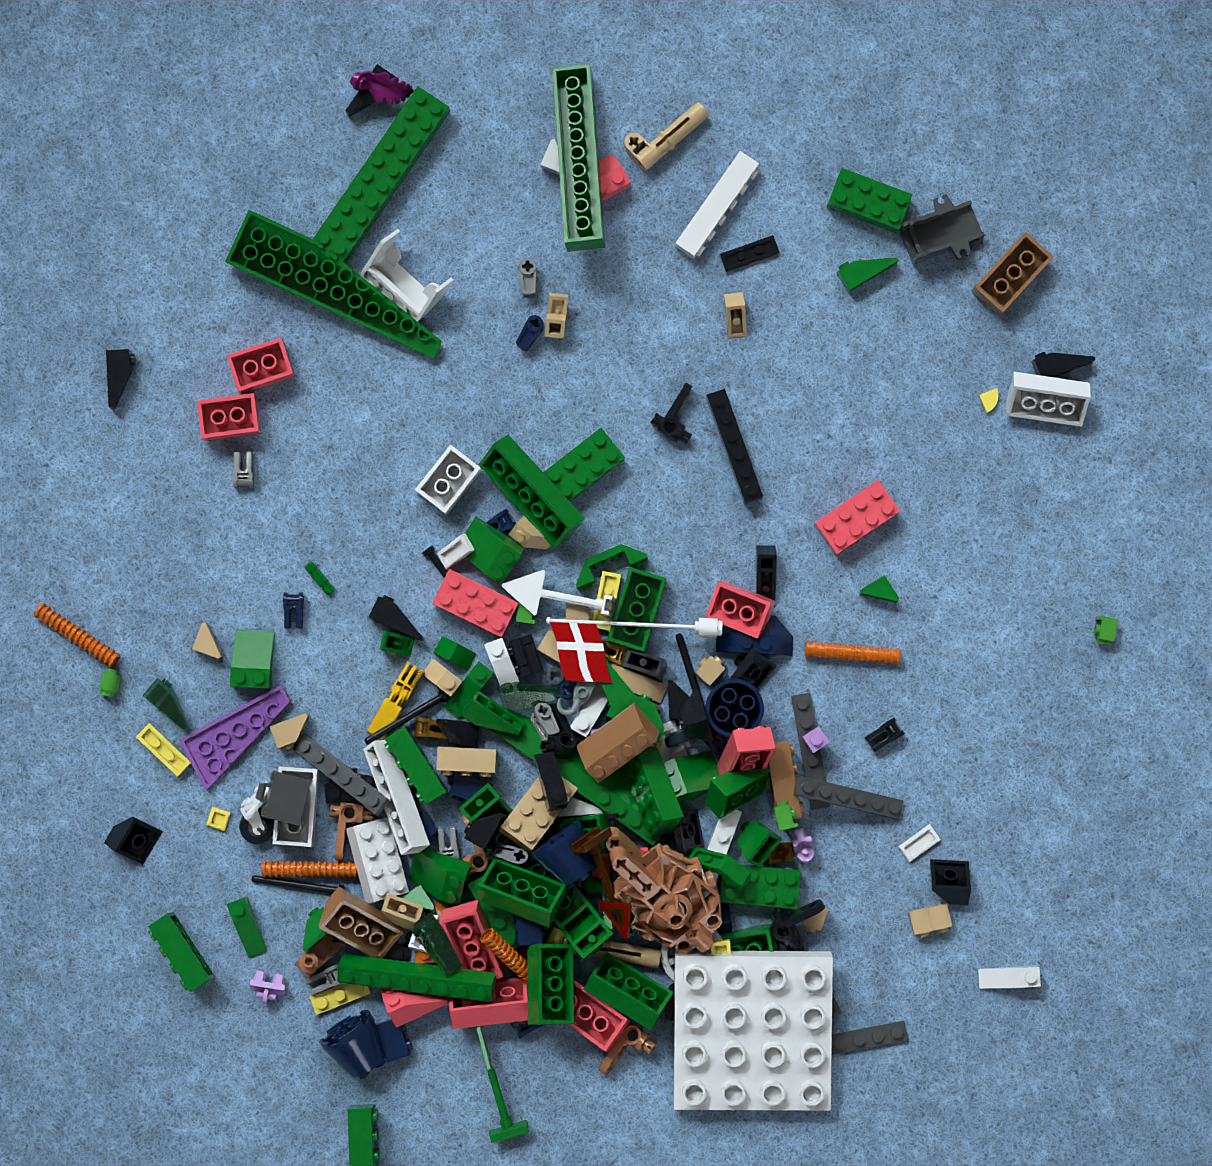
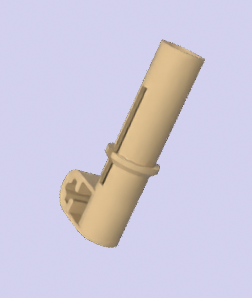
(666, 139)
(648, 956)

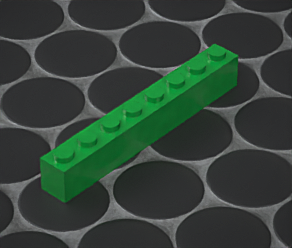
(416, 977)

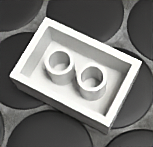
(448, 480)

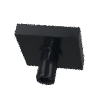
(753, 668)
(687, 832)

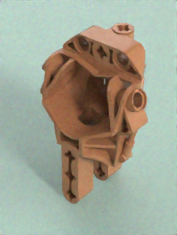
(661, 877)

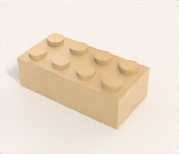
(530, 817)

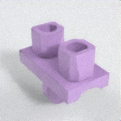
(802, 846)
(276, 987)

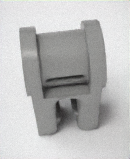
(528, 279)
(245, 477)
(544, 721)
(453, 849)
(331, 976)

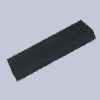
(749, 253)

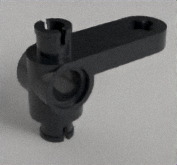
(679, 432)
(564, 742)
(789, 920)

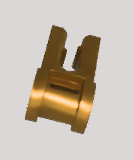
(619, 650)
(427, 733)

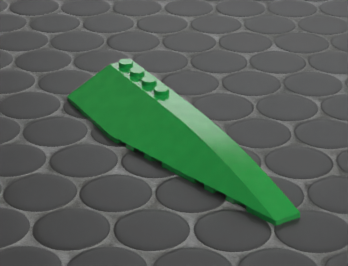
(322, 278)
(610, 794)

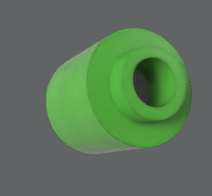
(110, 683)

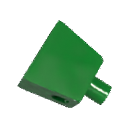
(757, 842)

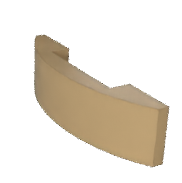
(640, 684)

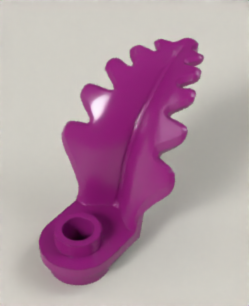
(381, 86)

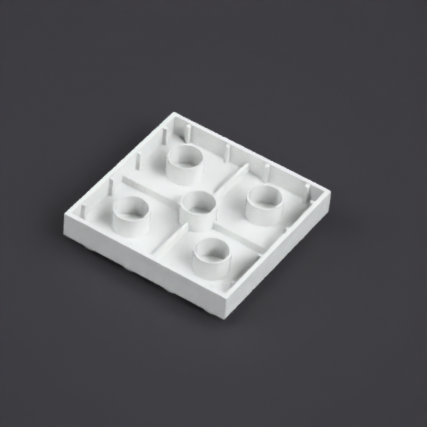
(753, 1030)

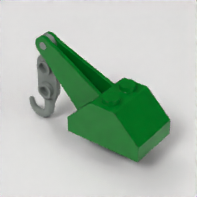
(618, 697)

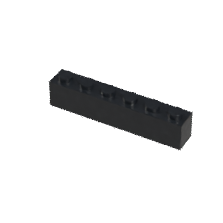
(734, 446)

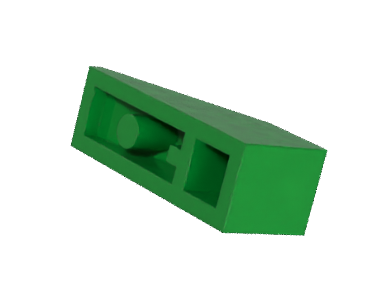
(862, 271)
(475, 680)
(489, 714)
(246, 926)

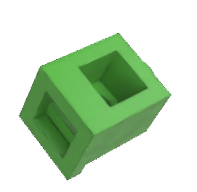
(524, 615)
(1105, 630)
(784, 816)

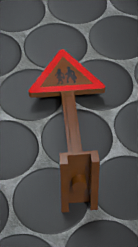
(617, 912)

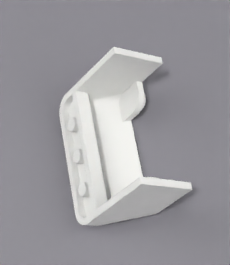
(397, 284)

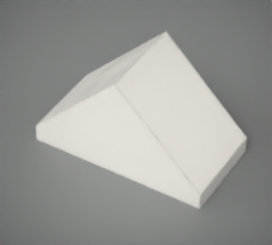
(550, 161)

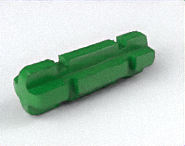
(319, 578)

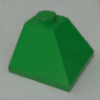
(313, 933)

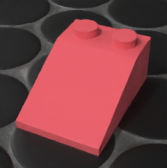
(407, 1006)

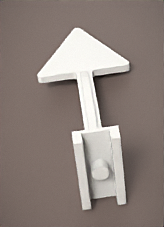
(530, 589)

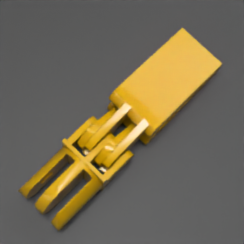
(389, 709)

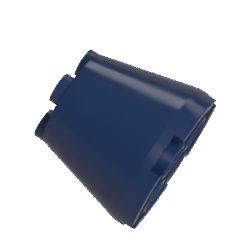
(747, 702)
(560, 861)
(355, 1044)

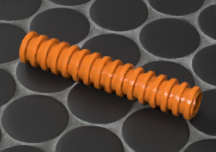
(78, 636)
(852, 652)
(309, 869)
(505, 953)

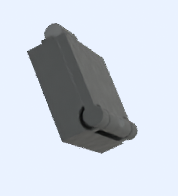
(284, 797)

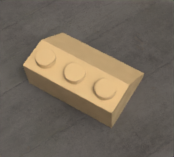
(466, 761)

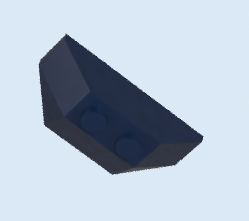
(773, 640)

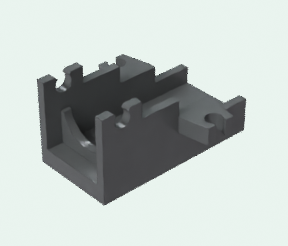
(941, 231)

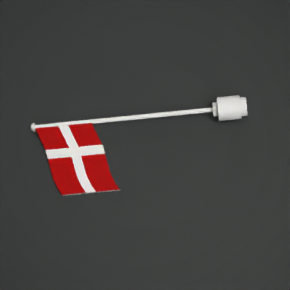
(583, 651)

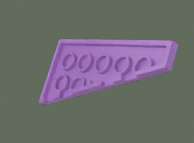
(222, 741)

